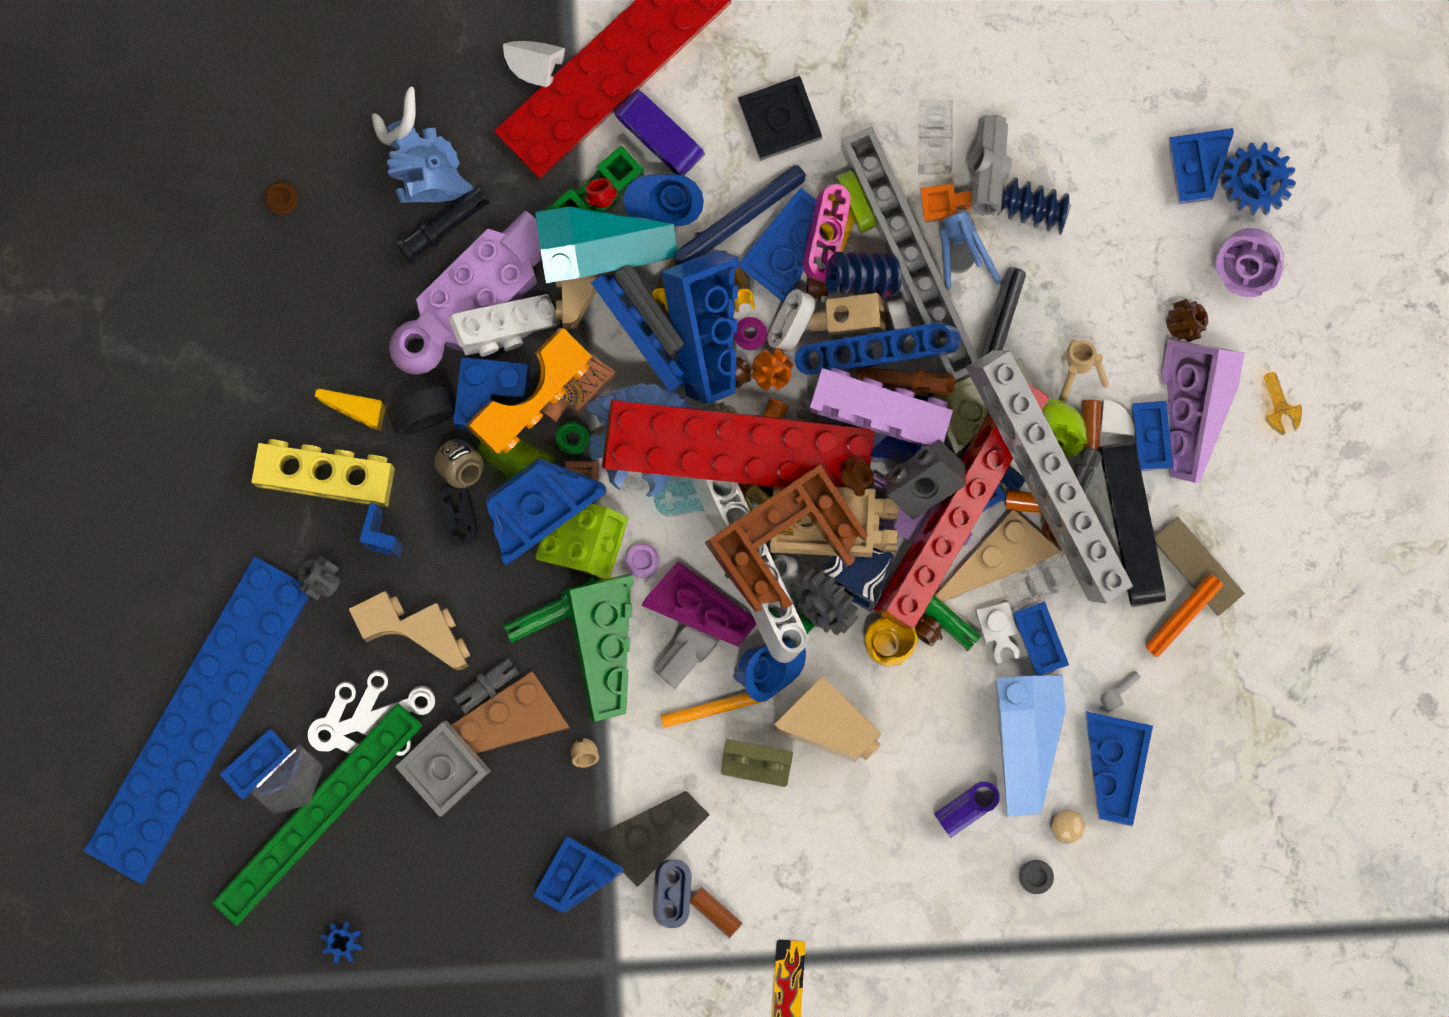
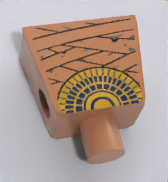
(583, 390)

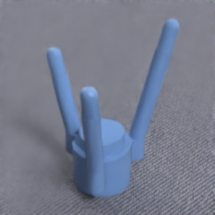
(962, 230)

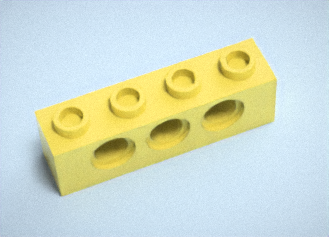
(374, 489)

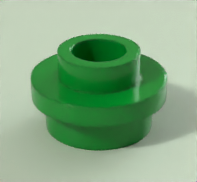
(568, 428)

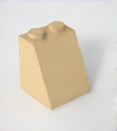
(829, 723)

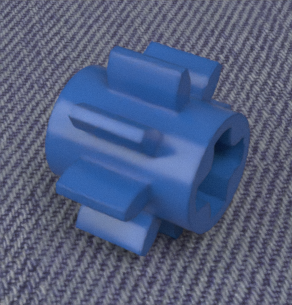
(333, 939)

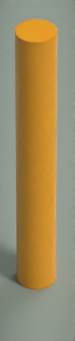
(707, 709)

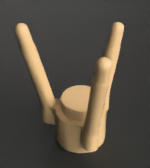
(1081, 359)

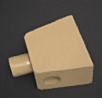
(865, 312)

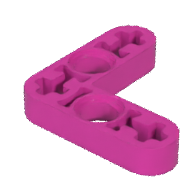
(838, 224)

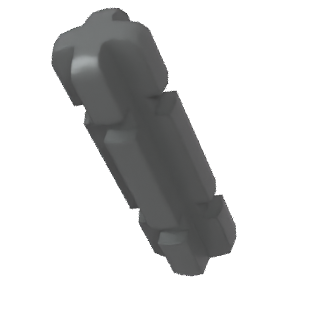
(1085, 470)

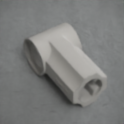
(689, 649)

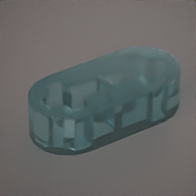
(680, 507)

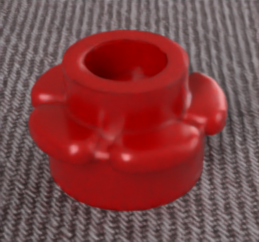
(600, 193)

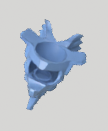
(637, 393)

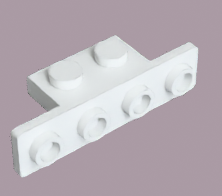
(502, 324)

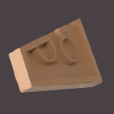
(511, 717)

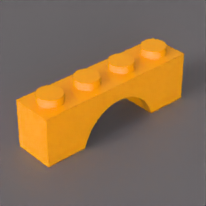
(559, 361)

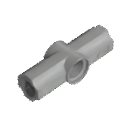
(989, 165)

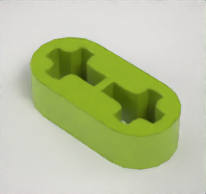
(858, 205)

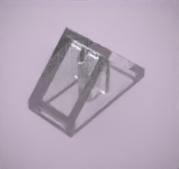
(290, 783)

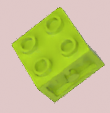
(586, 542)

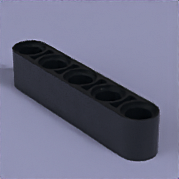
(1132, 523)

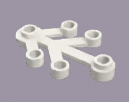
(363, 719)

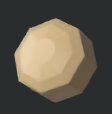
(1067, 826)

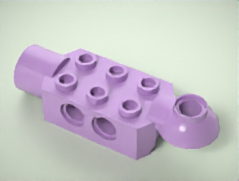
(486, 274)

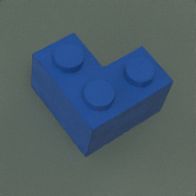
(485, 382)

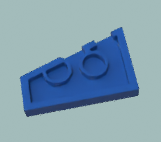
(779, 252)
(1118, 764)

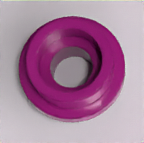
(754, 343)

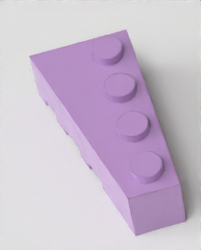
(880, 409)

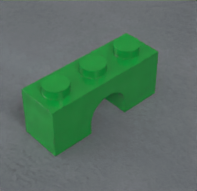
(618, 168)

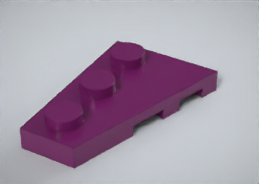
(699, 605)

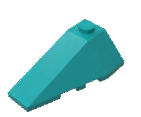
(593, 242)

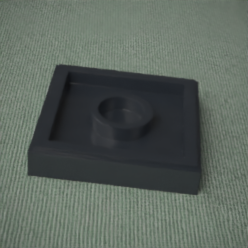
(780, 118)

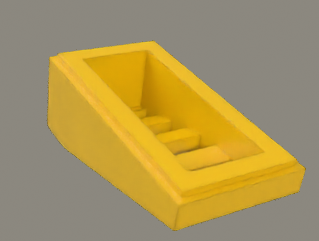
(362, 409)

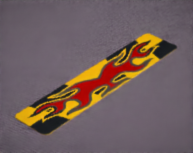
(788, 978)

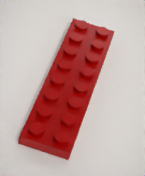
(602, 78)
(728, 444)

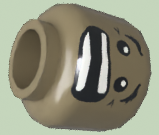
(459, 463)

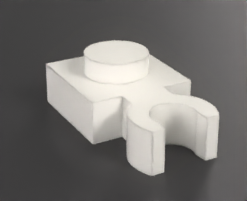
(997, 626)

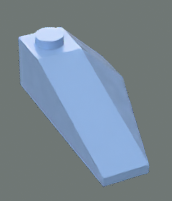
(1029, 732)

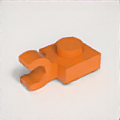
(943, 202)

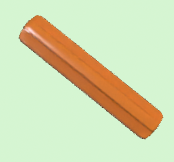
(1184, 615)

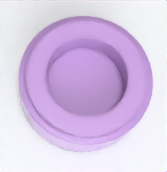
(642, 560)

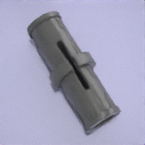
(486, 685)

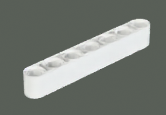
(771, 627)

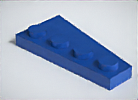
(624, 310)

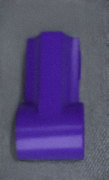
(964, 810)

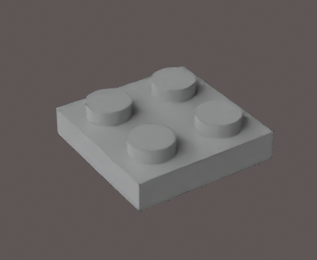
(443, 768)

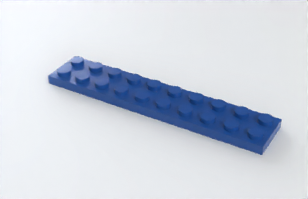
(198, 721)

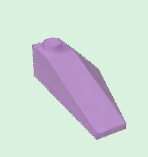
(1200, 393)

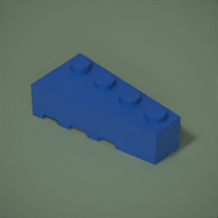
(702, 312)

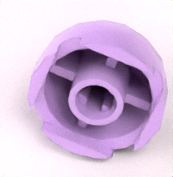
(1250, 262)

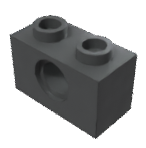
(925, 479)

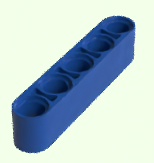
(892, 344)

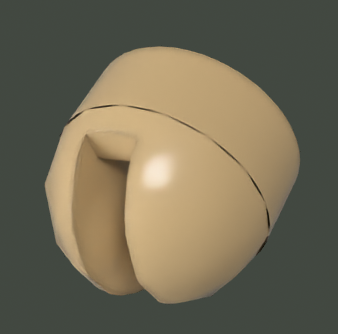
(584, 753)

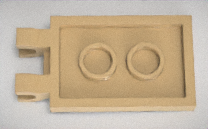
(867, 510)

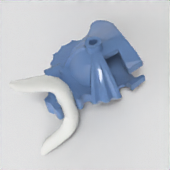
(422, 164)

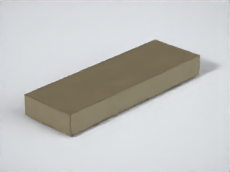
(1196, 563)

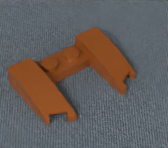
(808, 495)

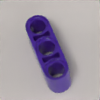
(659, 133)

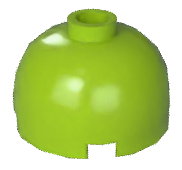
(1066, 425)

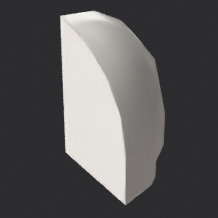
(533, 60)

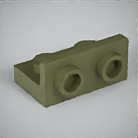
(756, 763)

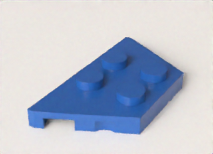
(537, 504)

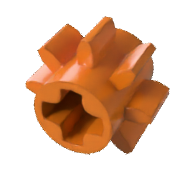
(771, 369)

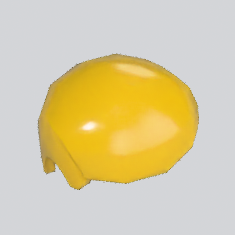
(889, 643)

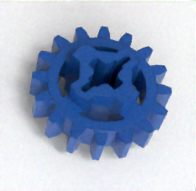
(1272, 175)

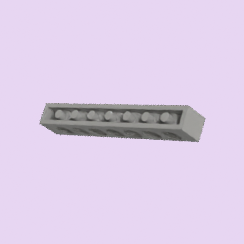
(905, 241)
(1049, 476)

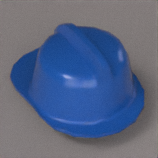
(664, 199)
(765, 675)

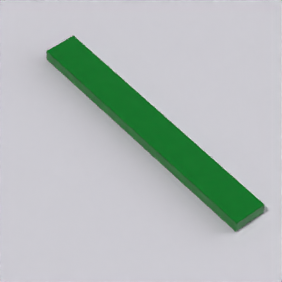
(314, 819)

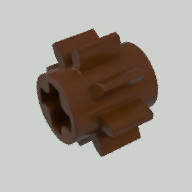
(1187, 320)

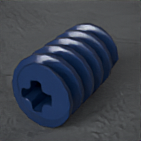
(1036, 205)
(863, 273)

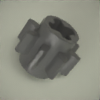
(318, 578)

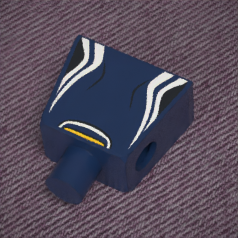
(863, 578)

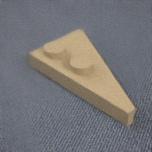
(1005, 552)

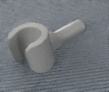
(1112, 699)

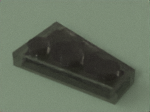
(651, 836)

